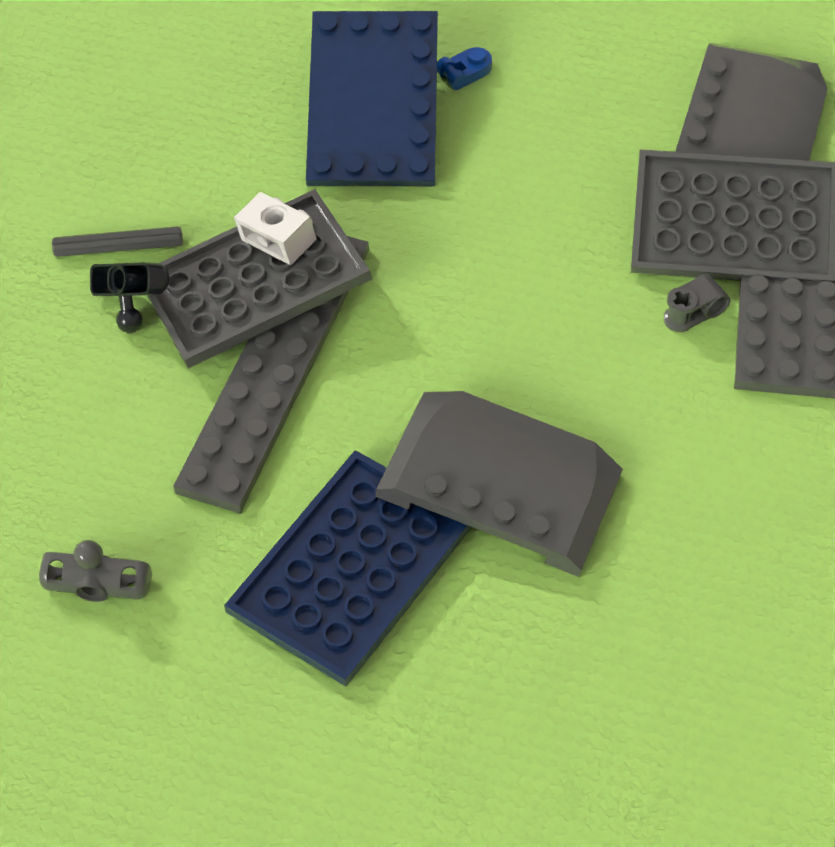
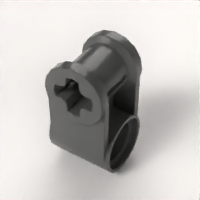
(695, 303)

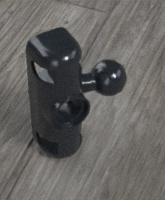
(128, 281)

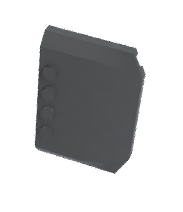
(754, 105)
(503, 476)

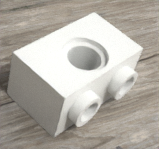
(275, 228)

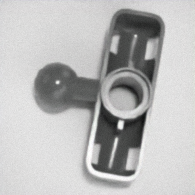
(94, 574)

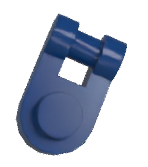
(465, 67)

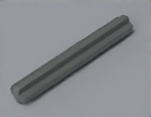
(117, 241)

